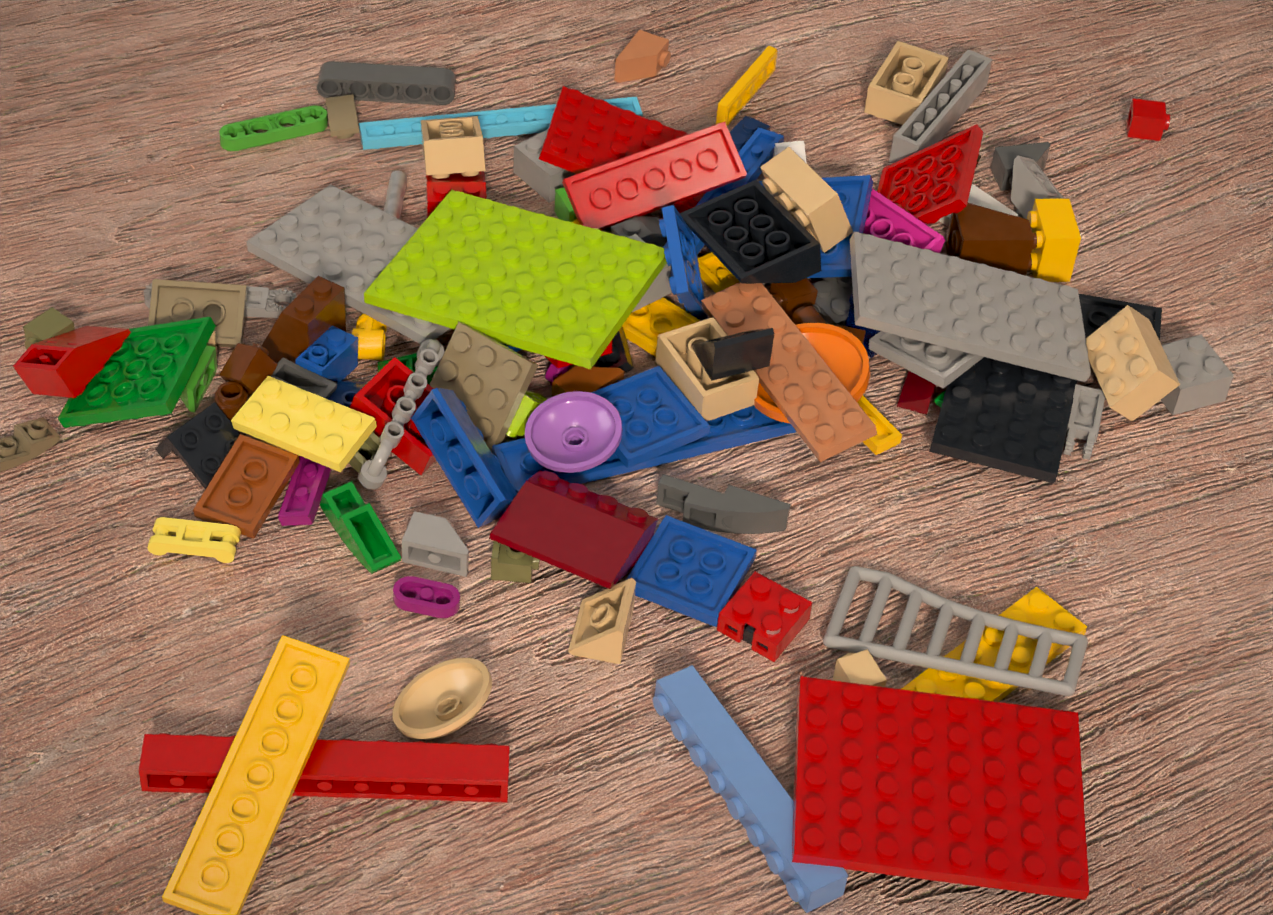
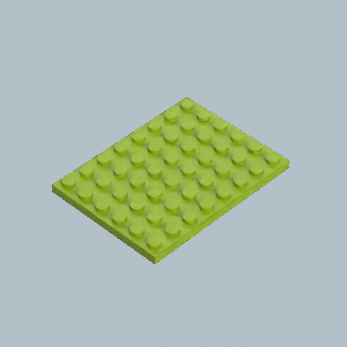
(519, 278)

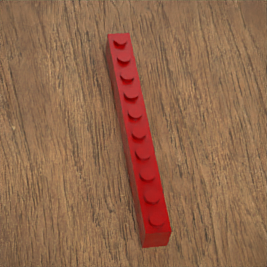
(342, 768)

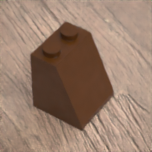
(991, 239)
(306, 319)

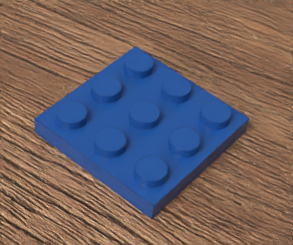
(684, 260)
(653, 416)
(691, 570)

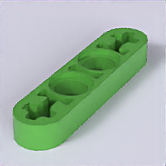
(313, 120)

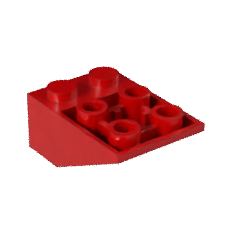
(69, 360)

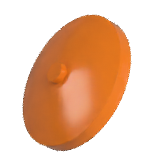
(841, 353)

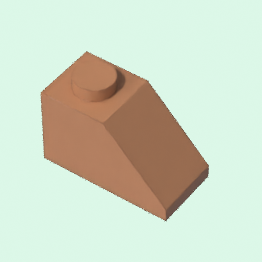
(642, 57)

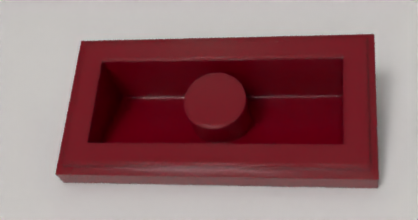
(916, 394)

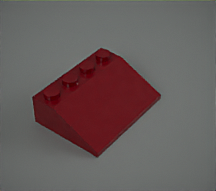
(575, 529)

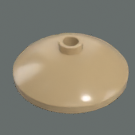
(442, 698)

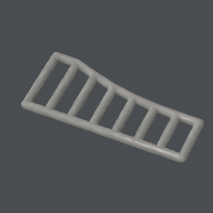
(948, 608)

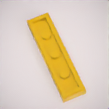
(747, 86)

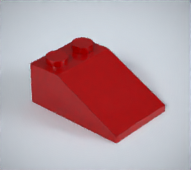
(439, 188)

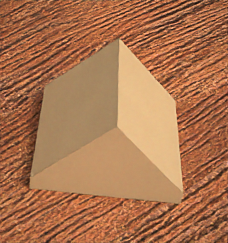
(604, 623)

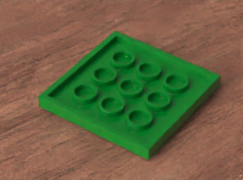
(142, 375)

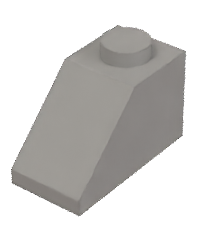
(1030, 184)
(434, 545)

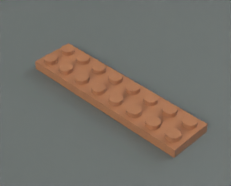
(797, 375)

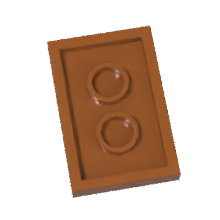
(247, 485)

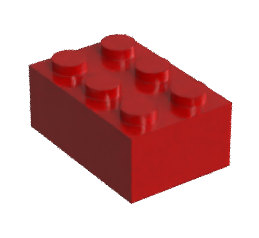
(378, 401)

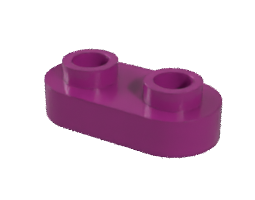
(428, 596)

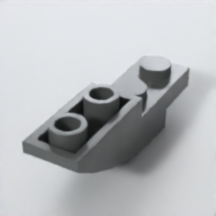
(732, 512)

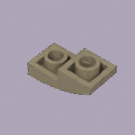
(342, 116)
(26, 443)

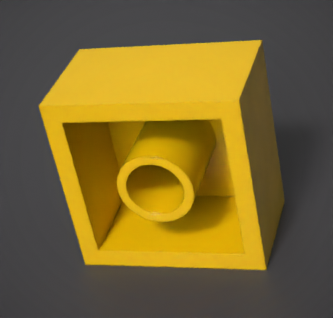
(1056, 239)

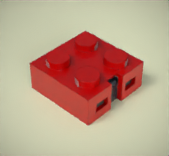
(764, 616)

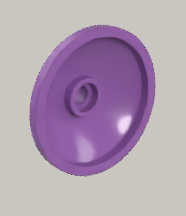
(573, 420)

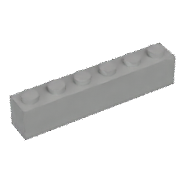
(942, 106)

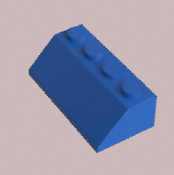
(464, 456)

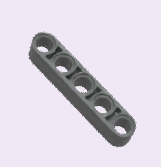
(387, 83)

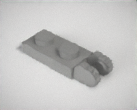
(1084, 419)

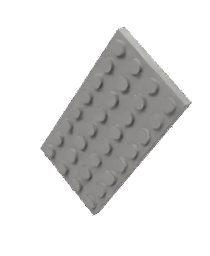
(346, 244)
(968, 307)

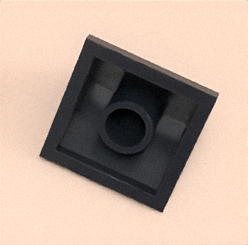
(736, 353)

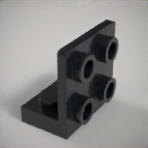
(202, 443)

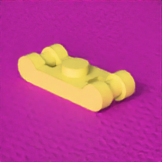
(194, 538)

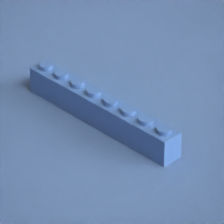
(744, 783)

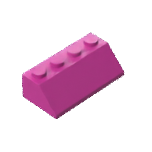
(895, 224)

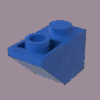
(331, 355)

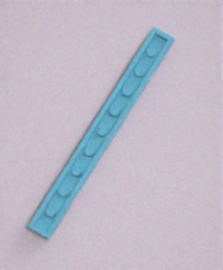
(492, 123)

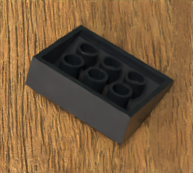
(755, 236)

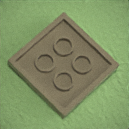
(486, 379)

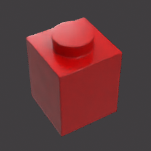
(1147, 119)

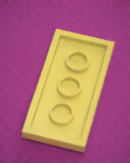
(304, 423)

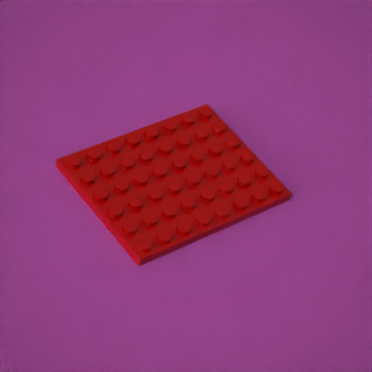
(939, 788)

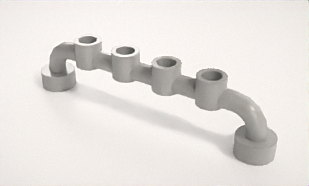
(428, 357)

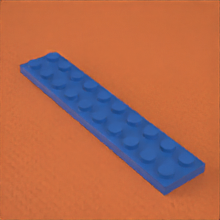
(725, 432)

